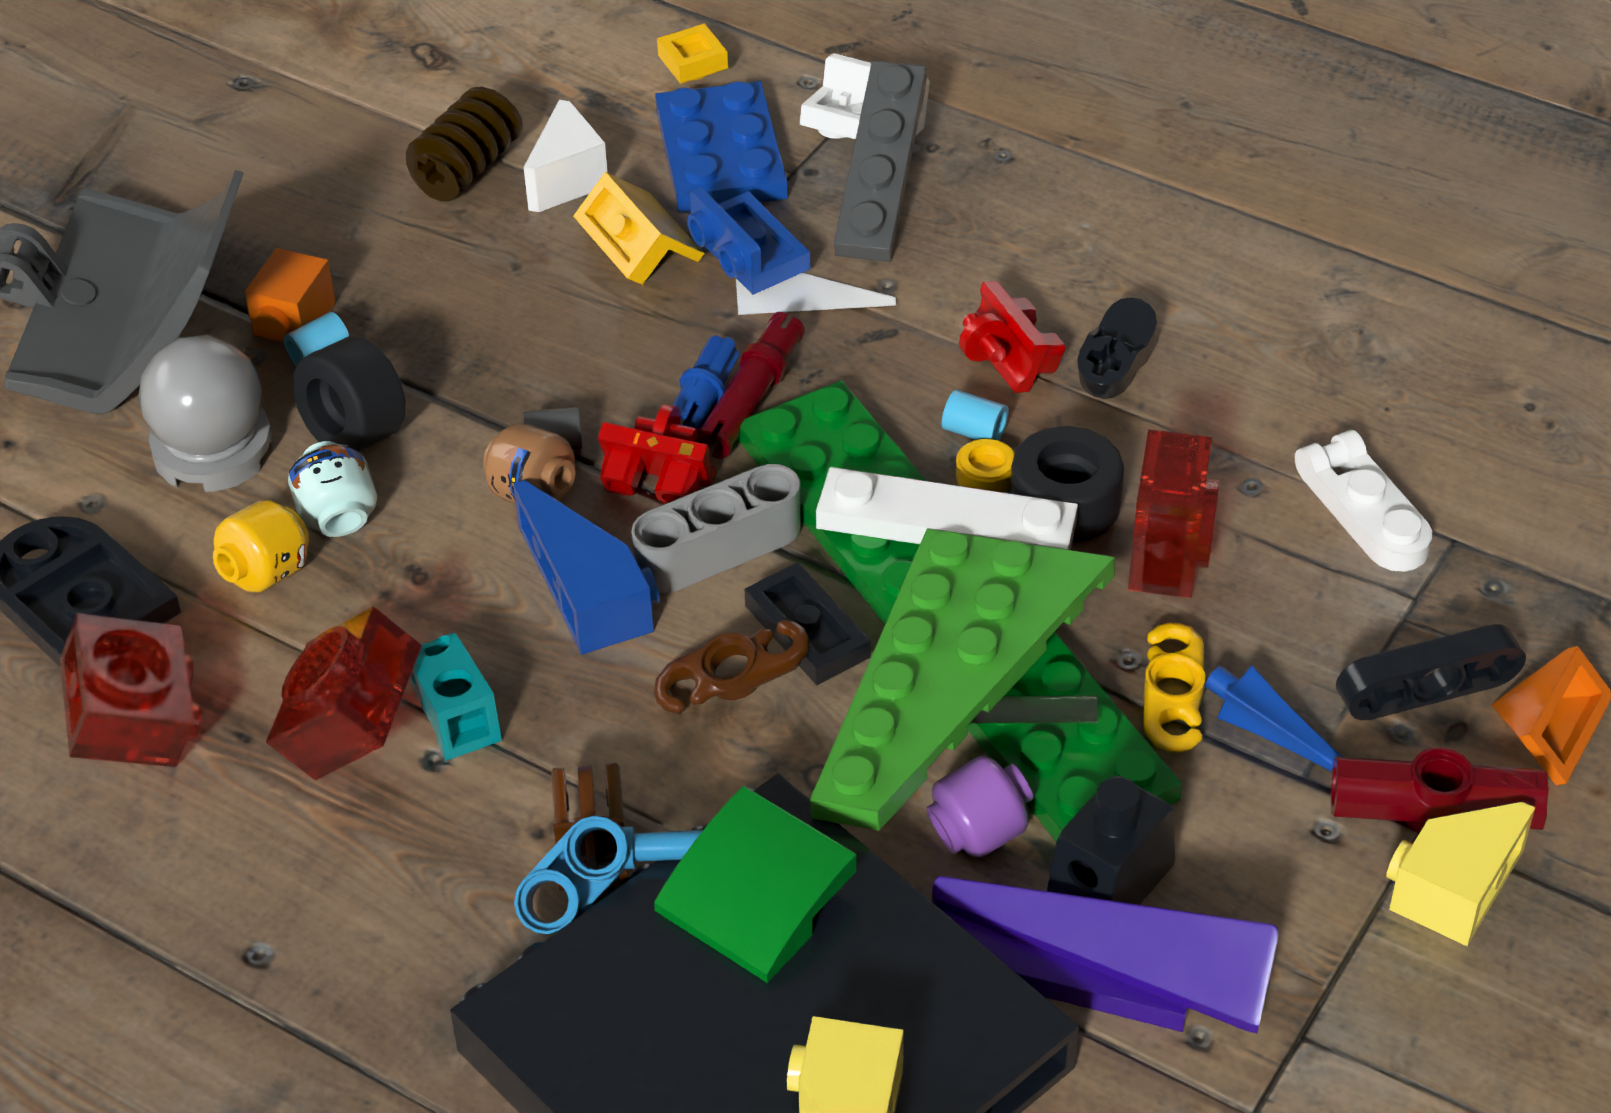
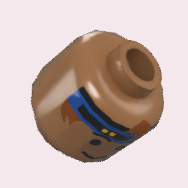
(529, 455)

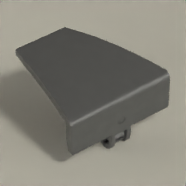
(107, 294)

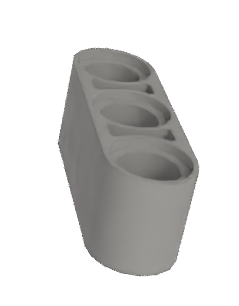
(718, 527)

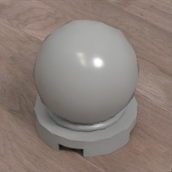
(204, 413)

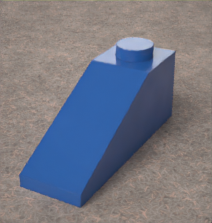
(587, 572)

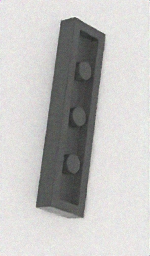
(880, 161)

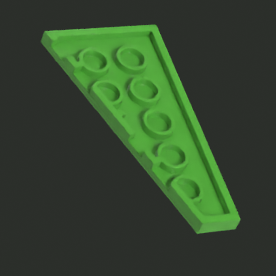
(952, 646)

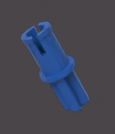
(705, 382)

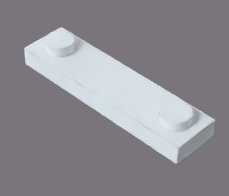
(907, 507)

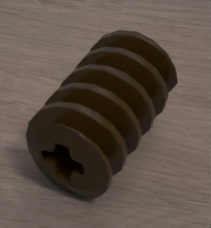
(462, 142)

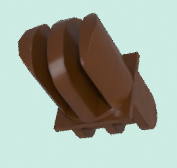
(599, 840)

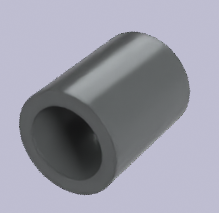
(560, 421)

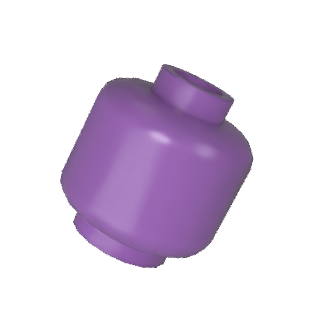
(980, 806)

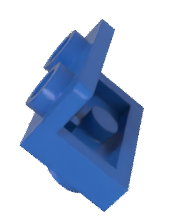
(746, 240)

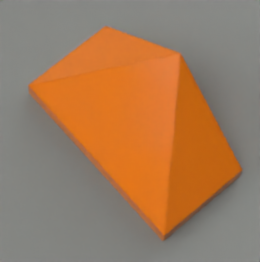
(1557, 711)

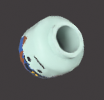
(332, 488)

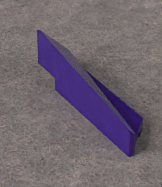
(1120, 954)

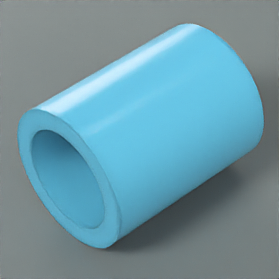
(314, 336)
(974, 416)

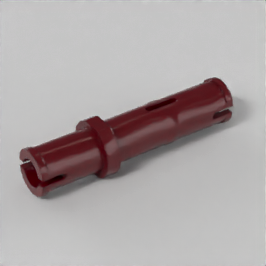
(760, 368)

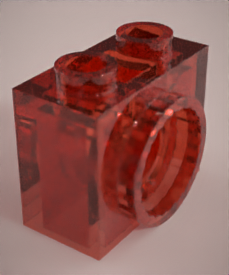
(1173, 514)
(128, 691)
(343, 693)

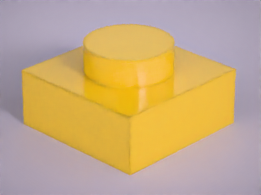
(692, 53)

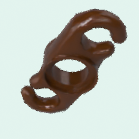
(760, 666)

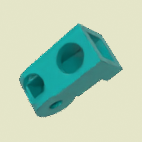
(455, 697)

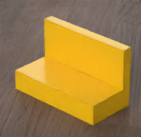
(632, 227)

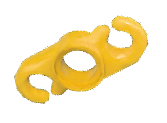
(1165, 707)

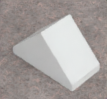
(564, 160)

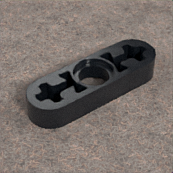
(1465, 665)

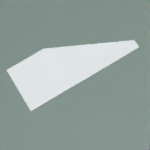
(808, 294)

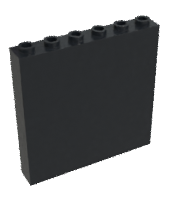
(655, 1021)

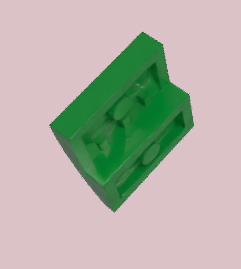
(755, 883)

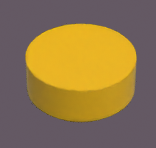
(985, 465)

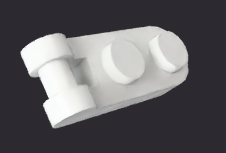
(1366, 502)

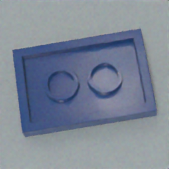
(720, 143)

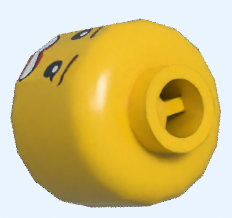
(260, 546)

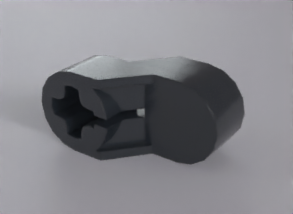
(1117, 348)

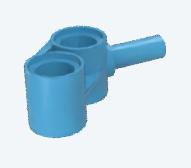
(583, 884)

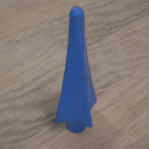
(1260, 710)

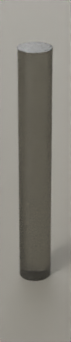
(1041, 710)

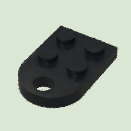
(77, 575)

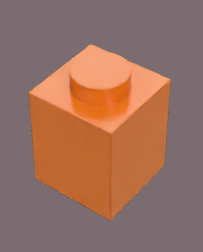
(289, 293)

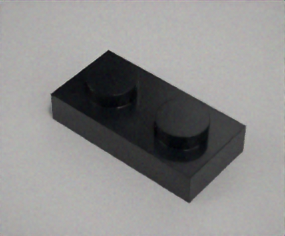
(833, 637)

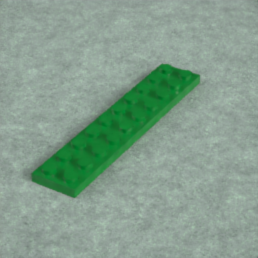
(1056, 759)

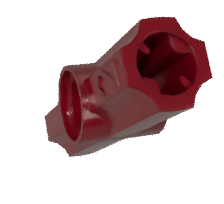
(1431, 787)

